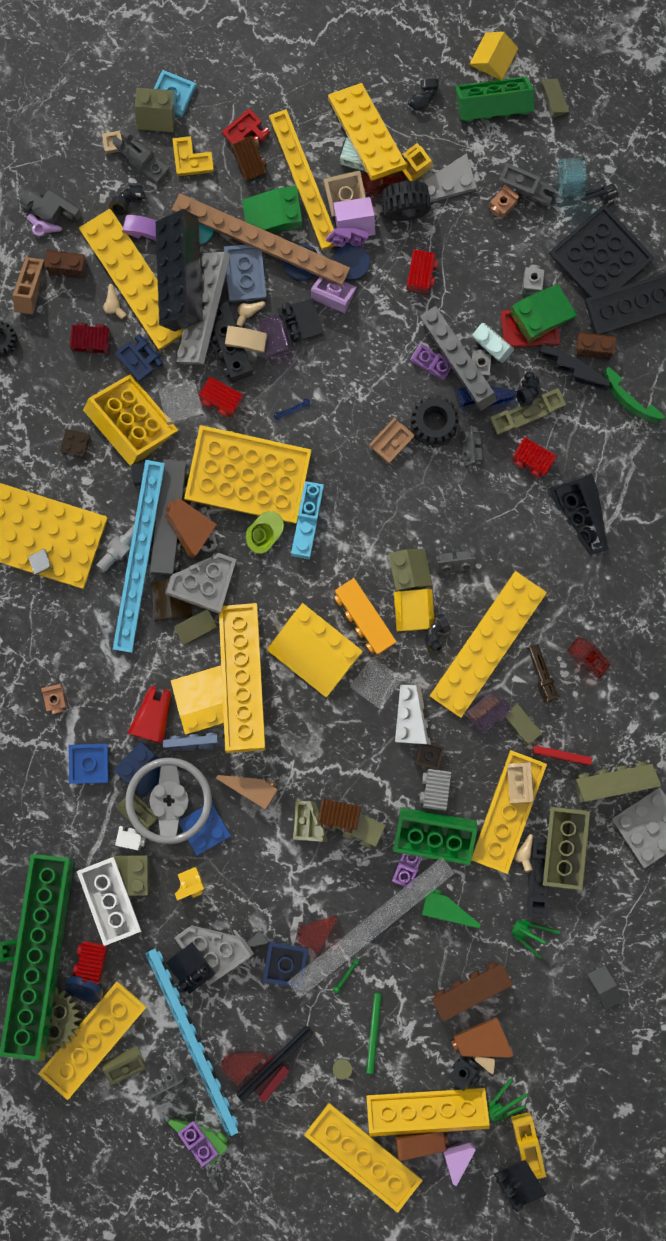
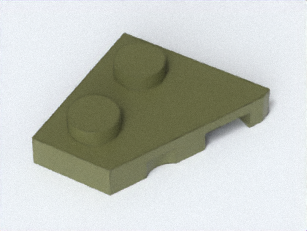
(306, 822)

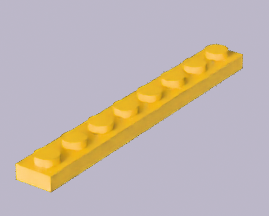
(302, 177)

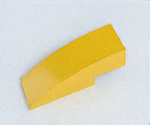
(528, 1143)

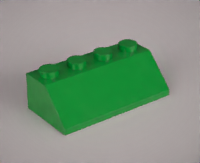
(494, 98)
(435, 836)

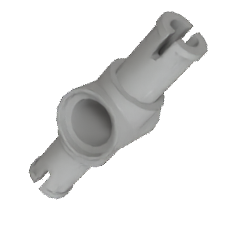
(117, 549)

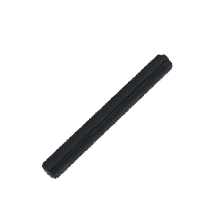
(274, 1063)

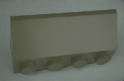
(616, 783)
(566, 848)

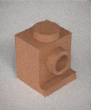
(502, 209)
(58, 691)

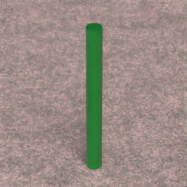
(374, 1033)

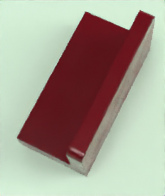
(271, 1083)

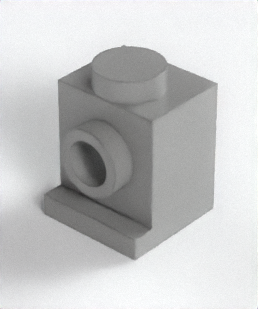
(529, 285)
(481, 355)

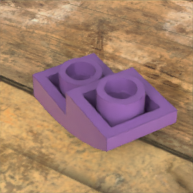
(139, 226)
(341, 236)
(431, 362)
(406, 869)
(198, 1143)

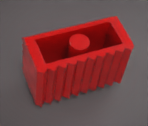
(421, 271)
(220, 397)
(533, 458)
(91, 961)

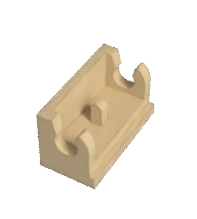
(520, 782)

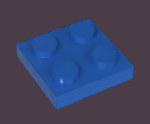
(88, 763)
(211, 833)

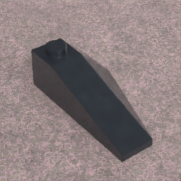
(582, 507)

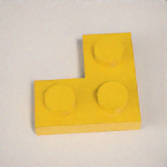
(190, 163)

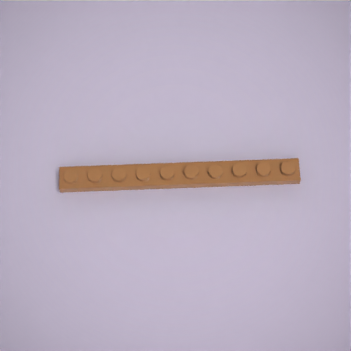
(263, 240)

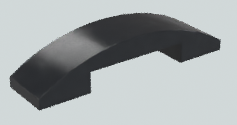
(537, 893)

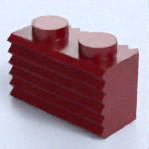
(90, 339)

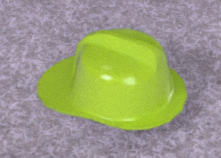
(264, 532)

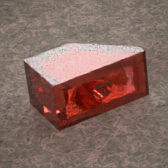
(378, 185)
(588, 656)
(316, 932)
(241, 1064)

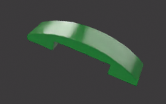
(650, 414)

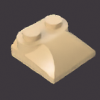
(343, 188)

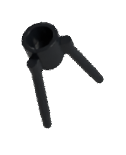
(606, 193)

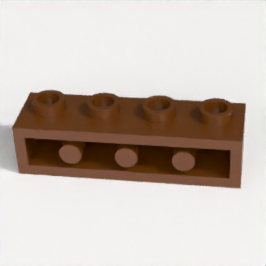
(471, 991)

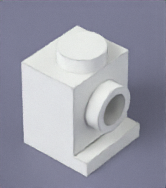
(130, 838)

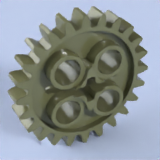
(66, 1024)

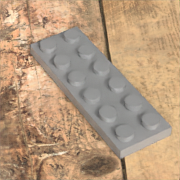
(197, 336)

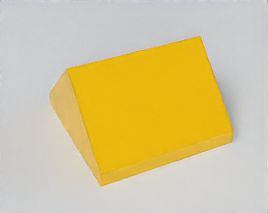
(494, 54)

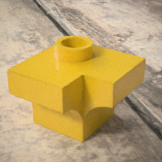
(416, 162)
(190, 884)

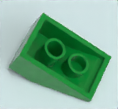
(274, 210)
(542, 312)

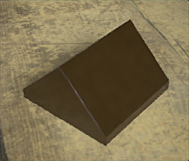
(166, 606)

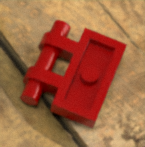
(244, 126)

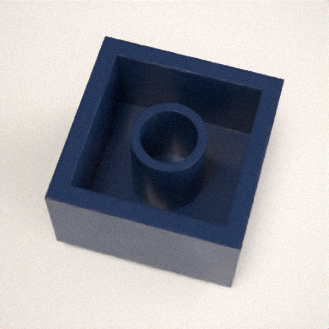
(284, 962)

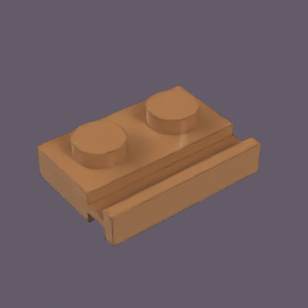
(391, 440)

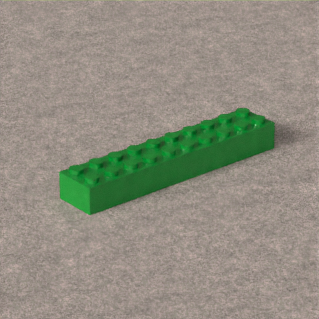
(37, 958)

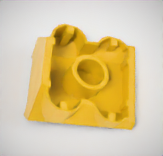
(414, 610)

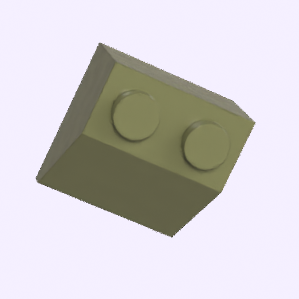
(155, 109)
(409, 569)
(135, 873)

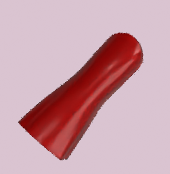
(151, 717)

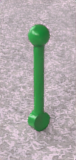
(336, 989)

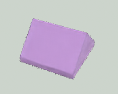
(355, 214)
(333, 295)
(458, 1158)

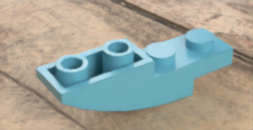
(307, 520)

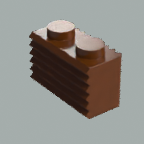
(249, 158)
(65, 263)
(595, 345)
(339, 814)

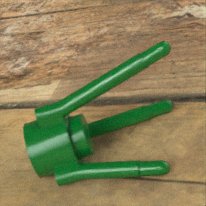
(522, 930)
(497, 1111)

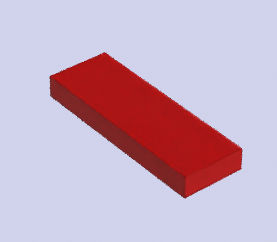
(561, 755)

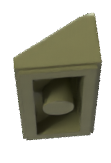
(554, 97)
(195, 626)
(522, 724)
(142, 810)
(124, 1065)

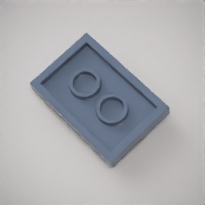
(245, 274)

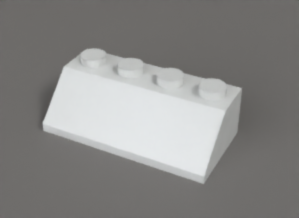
(109, 901)

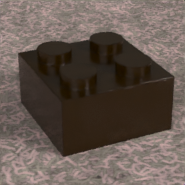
(75, 443)
(429, 756)

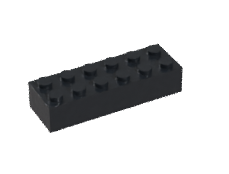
(178, 270)

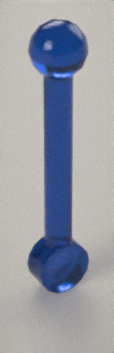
(306, 402)

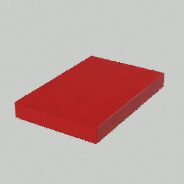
(514, 336)

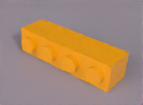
(365, 617)

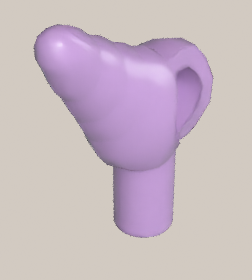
(42, 227)

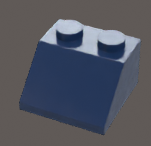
(133, 762)

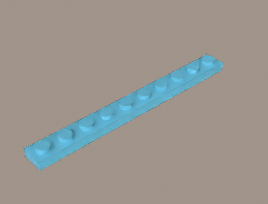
(139, 556)
(195, 1048)

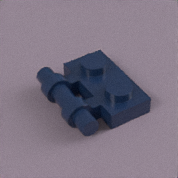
(134, 360)

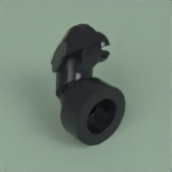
(420, 100)
(119, 203)
(530, 391)
(432, 641)

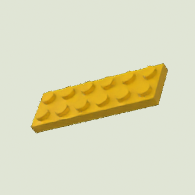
(367, 131)
(505, 819)
(94, 1040)
(427, 1112)
(363, 1157)

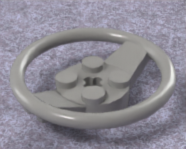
(168, 815)

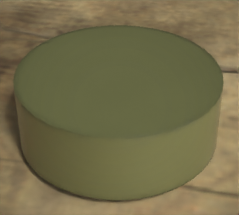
(342, 1069)

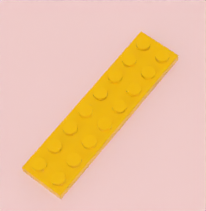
(129, 274)
(487, 644)
(241, 678)

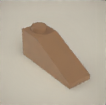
(28, 286)
(254, 789)

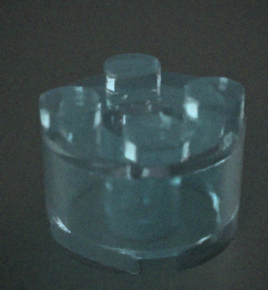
(572, 177)

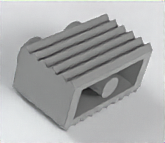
(436, 789)

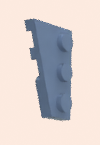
(177, 743)

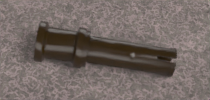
(545, 682)

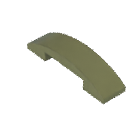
(520, 416)

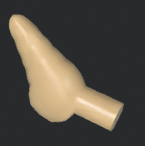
(112, 303)
(247, 310)
(524, 854)

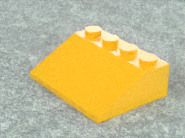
(129, 419)
(314, 650)
(200, 700)

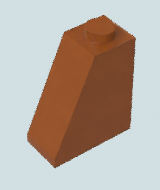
(188, 525)
(482, 1040)
(420, 1144)

